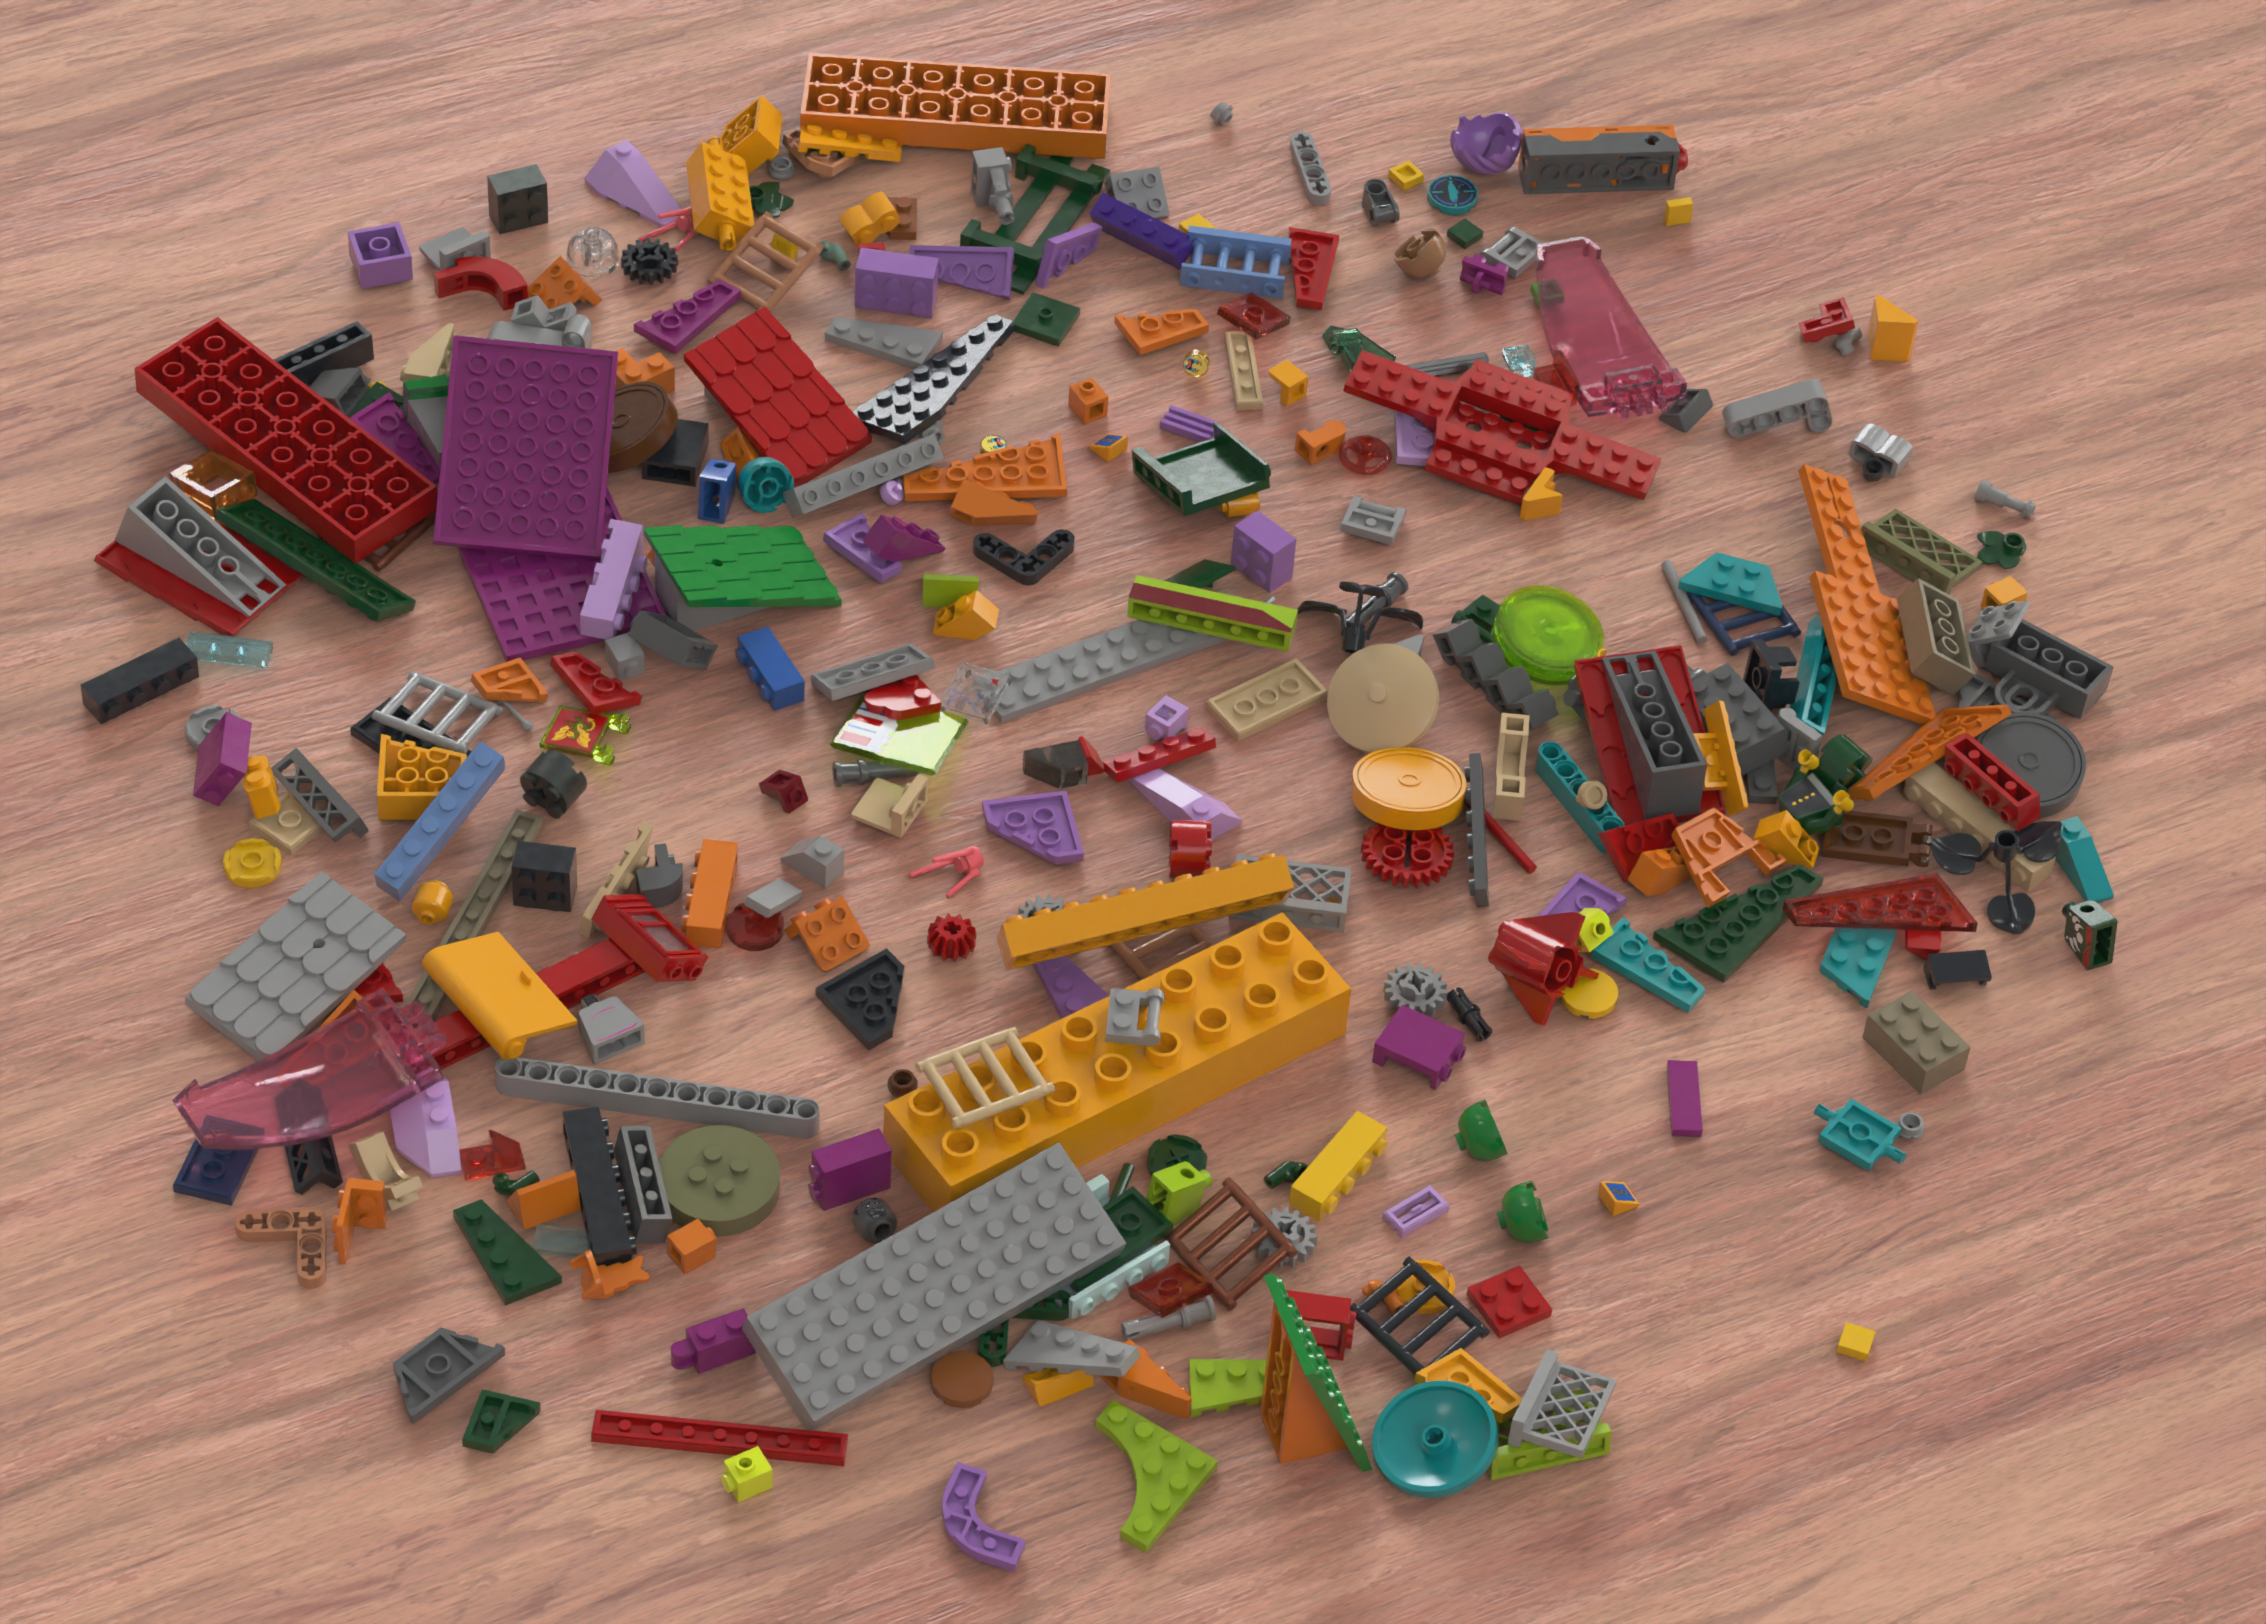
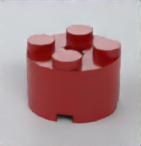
(1189, 847)

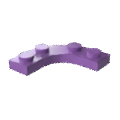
(968, 1530)

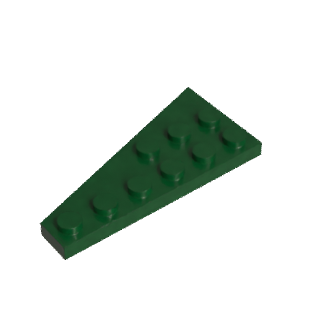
(1738, 926)

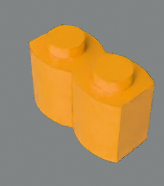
(870, 219)
(261, 787)

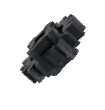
(649, 261)

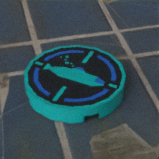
(1452, 194)

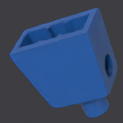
(716, 480)

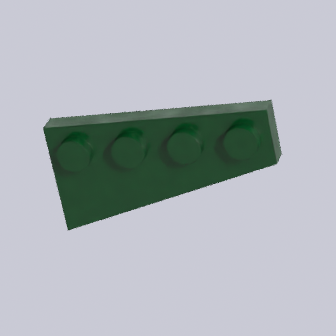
(504, 1255)

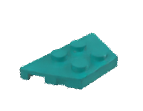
(1734, 582)
(1857, 959)

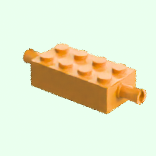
(719, 193)

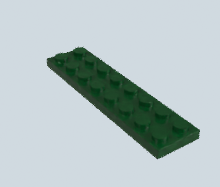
(315, 560)

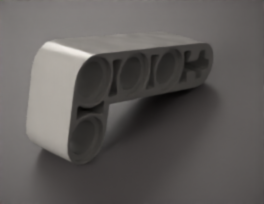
(576, 334)
(1779, 408)

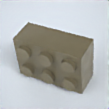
(1916, 1042)

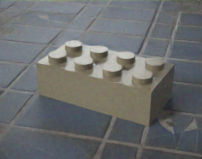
(1935, 637)

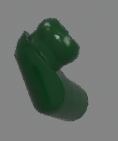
(1285, 1171)
(507, 1187)

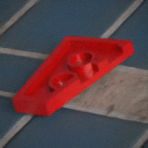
(1629, 841)

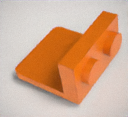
(829, 933)

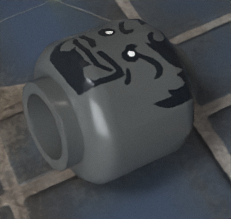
(874, 1220)

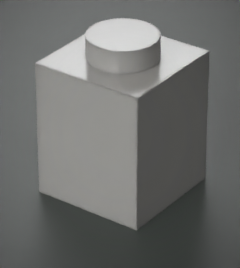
(624, 656)

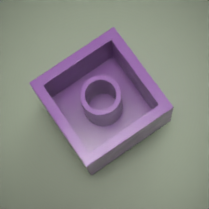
(380, 255)
(1263, 551)

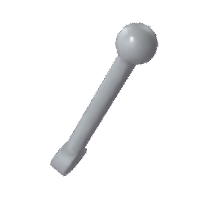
(526, 724)

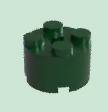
(1841, 764)

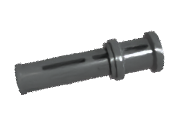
(1373, 603)
(863, 771)

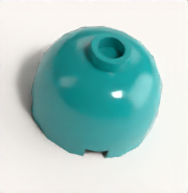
(763, 483)

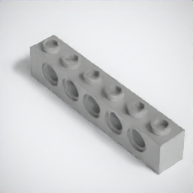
(863, 475)

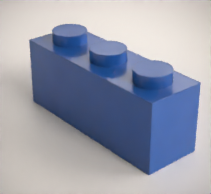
(770, 668)

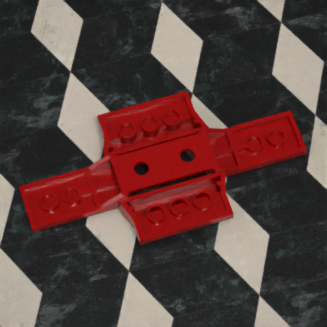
(1491, 457)

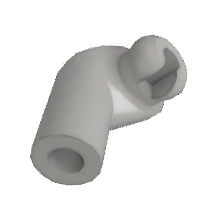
(1844, 341)

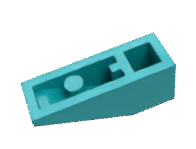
(2082, 863)

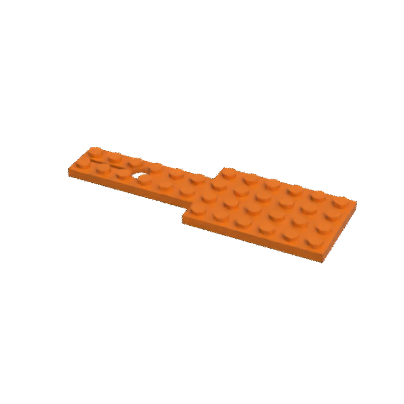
(1857, 620)

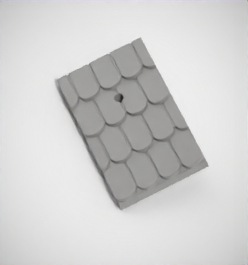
(295, 968)

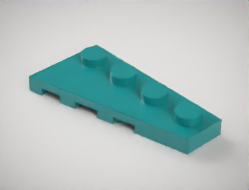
(1640, 962)

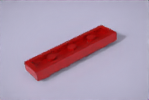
(1159, 754)

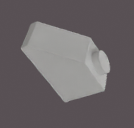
(816, 860)

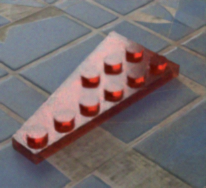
(1897, 905)

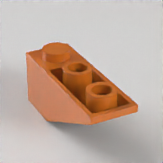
(985, 507)
(1659, 871)
(1151, 1386)

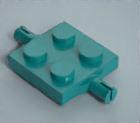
(1859, 1134)

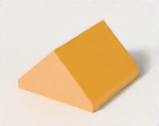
(1890, 332)

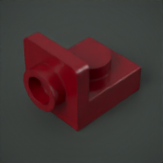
(785, 787)

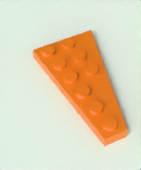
(1018, 472)

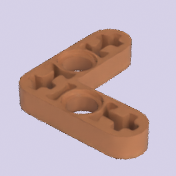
(303, 1234)

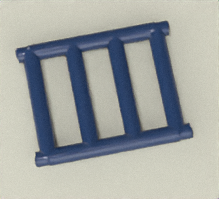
(1719, 628)

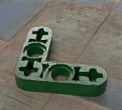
(1036, 1312)

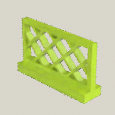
(1532, 1457)

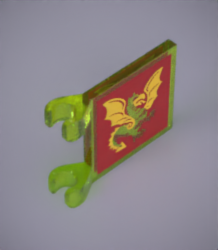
(581, 733)

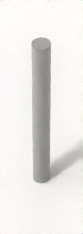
(1684, 602)

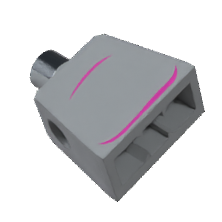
(608, 1028)

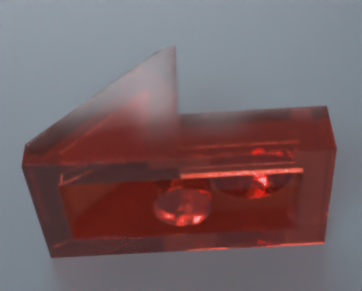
(497, 1157)

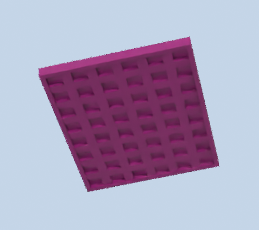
(539, 598)

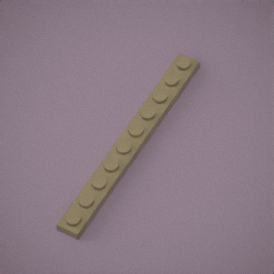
(481, 900)

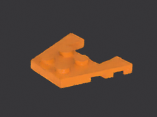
(1714, 842)

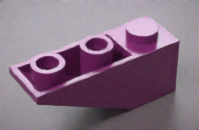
(900, 541)

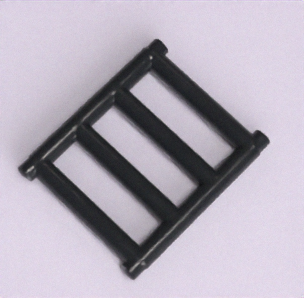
(1431, 1289)

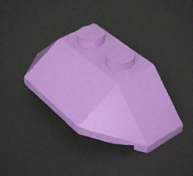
(428, 1132)

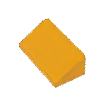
(1052, 1386)

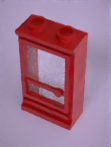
(649, 938)

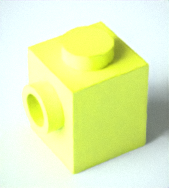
(1594, 929)
(747, 1474)

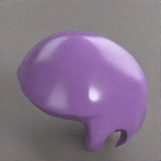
(1487, 143)

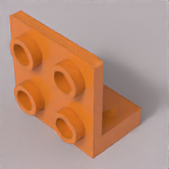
(562, 285)
(360, 1205)

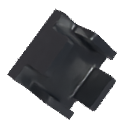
(1764, 674)

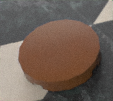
(962, 1379)

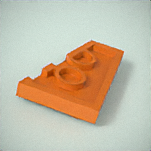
(1157, 332)

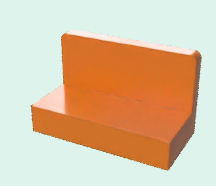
(738, 450)

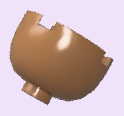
(1422, 255)

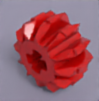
(951, 937)

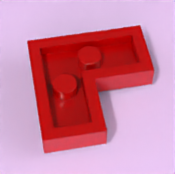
(1834, 320)

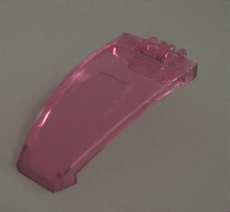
(1600, 333)
(321, 1081)

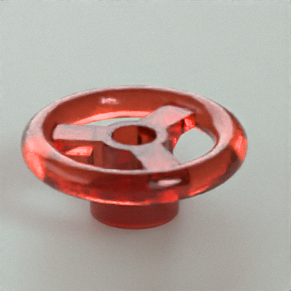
(1366, 448)

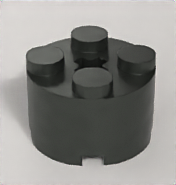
(552, 783)

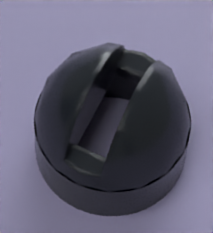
(1875, 468)

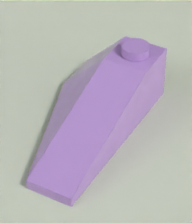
(631, 181)
(1185, 802)

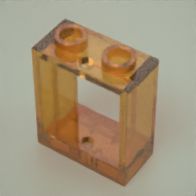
(205, 469)

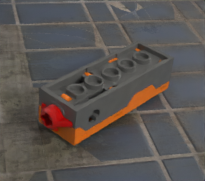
(1600, 159)

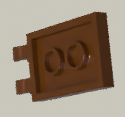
(1879, 839)

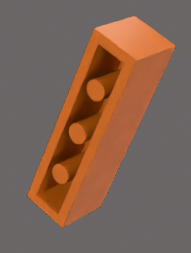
(711, 893)

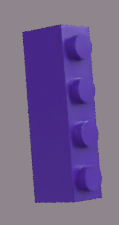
(1142, 231)

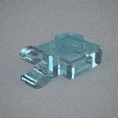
(1520, 360)

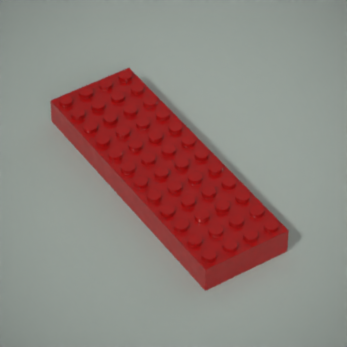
(289, 437)

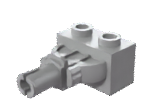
(991, 182)

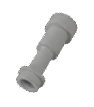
(1998, 497)

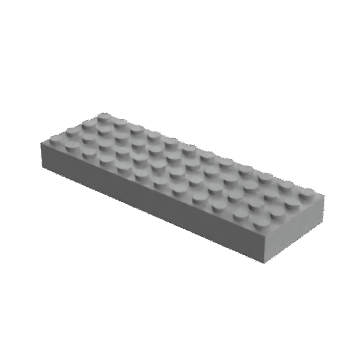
(933, 1287)

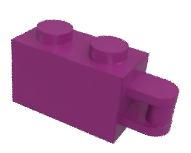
(713, 1343)

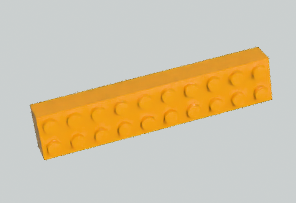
(1144, 911)

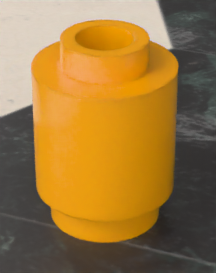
(1241, 506)

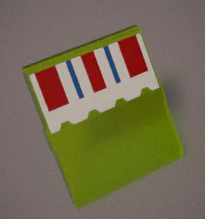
(908, 743)

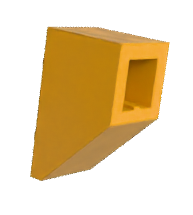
(966, 618)
(1787, 838)

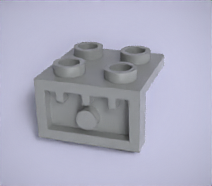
(1141, 190)
(455, 245)
(1994, 625)

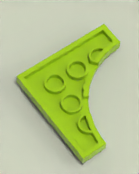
(1164, 1472)

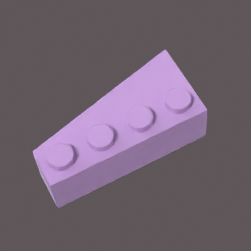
(614, 580)

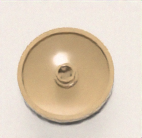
(1383, 698)

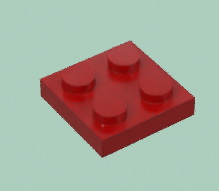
(1509, 1301)

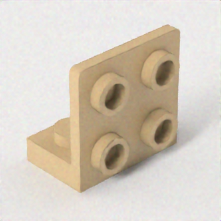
(892, 806)

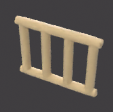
(986, 1108)

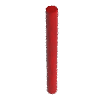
(1508, 842)

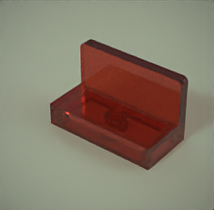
(1559, 375)

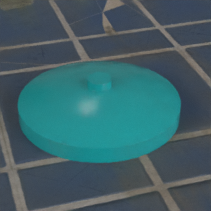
(1435, 1439)

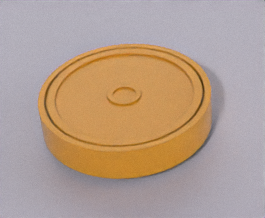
(1408, 788)

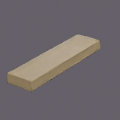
(1243, 371)

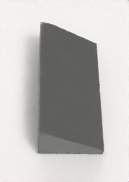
(1687, 411)

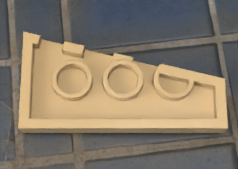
(621, 876)

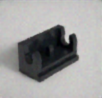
(1957, 967)

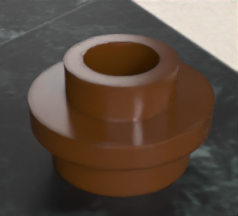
(902, 1082)

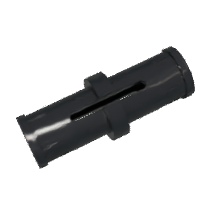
(1469, 1014)

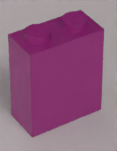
(222, 759)
(850, 1169)

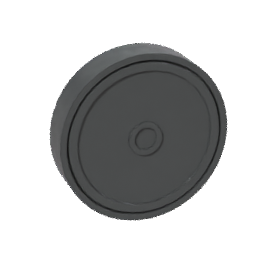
(2041, 755)

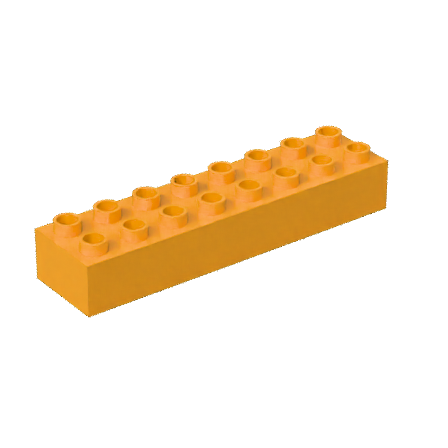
(1220, 1026)

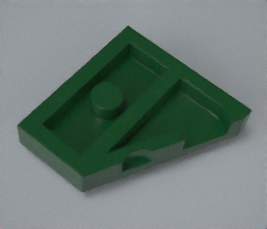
(497, 1420)

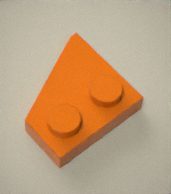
(509, 683)

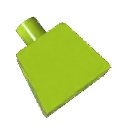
(1178, 1190)

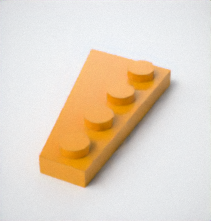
(848, 145)

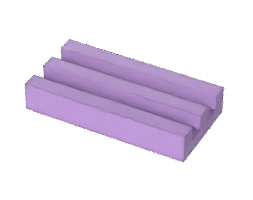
(1418, 1215)

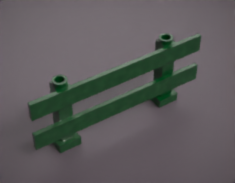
(1048, 175)

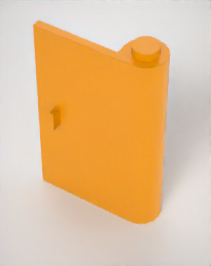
(496, 992)

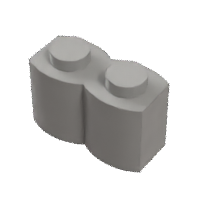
(1879, 444)

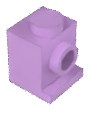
(1161, 723)

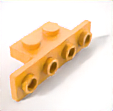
(1721, 759)

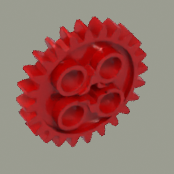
(1429, 854)

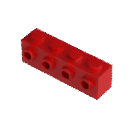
(1992, 782)

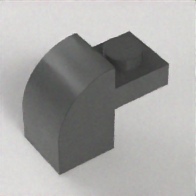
(663, 882)

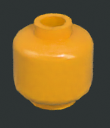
(432, 901)

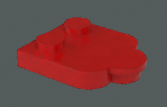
(902, 699)

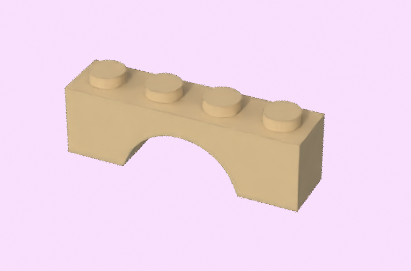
(1510, 766)

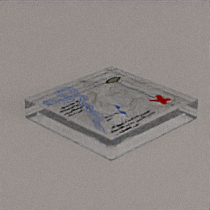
(975, 692)

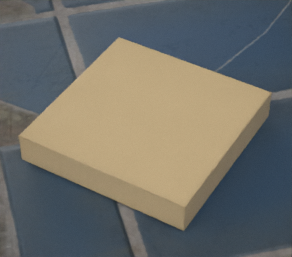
(290, 827)

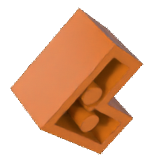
(651, 369)

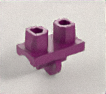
(1483, 275)

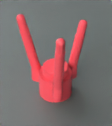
(683, 222)
(964, 861)

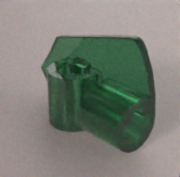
(1350, 344)

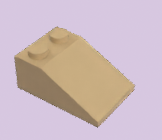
(431, 358)

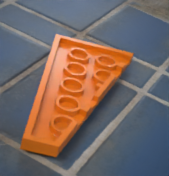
(1926, 747)

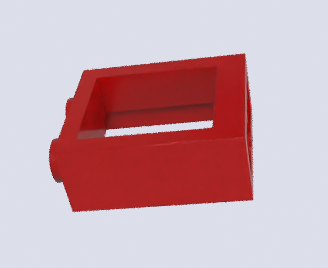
(1331, 1311)

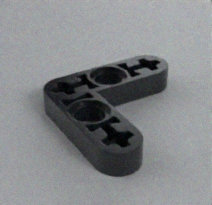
(991, 549)

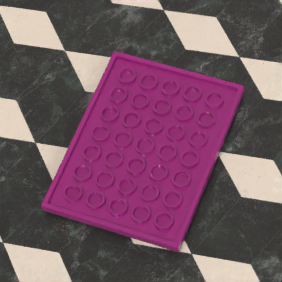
(526, 448)

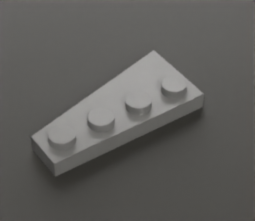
(885, 341)
(1070, 1350)

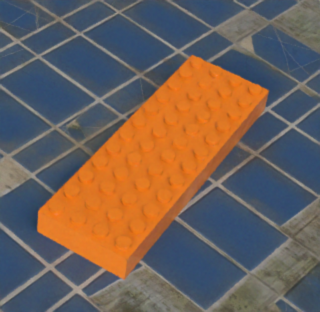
(959, 104)

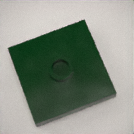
(1046, 319)

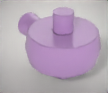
(892, 492)

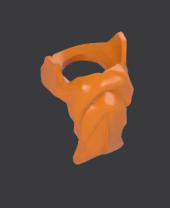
(604, 1281)

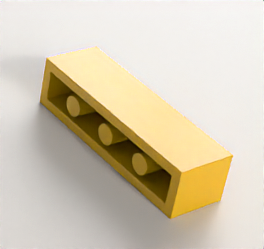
(1338, 1166)

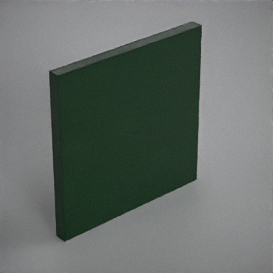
(1202, 574)

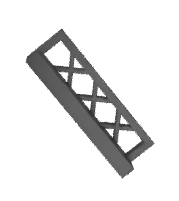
(320, 791)

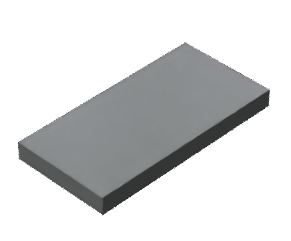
(872, 671)

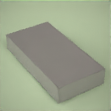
(773, 898)

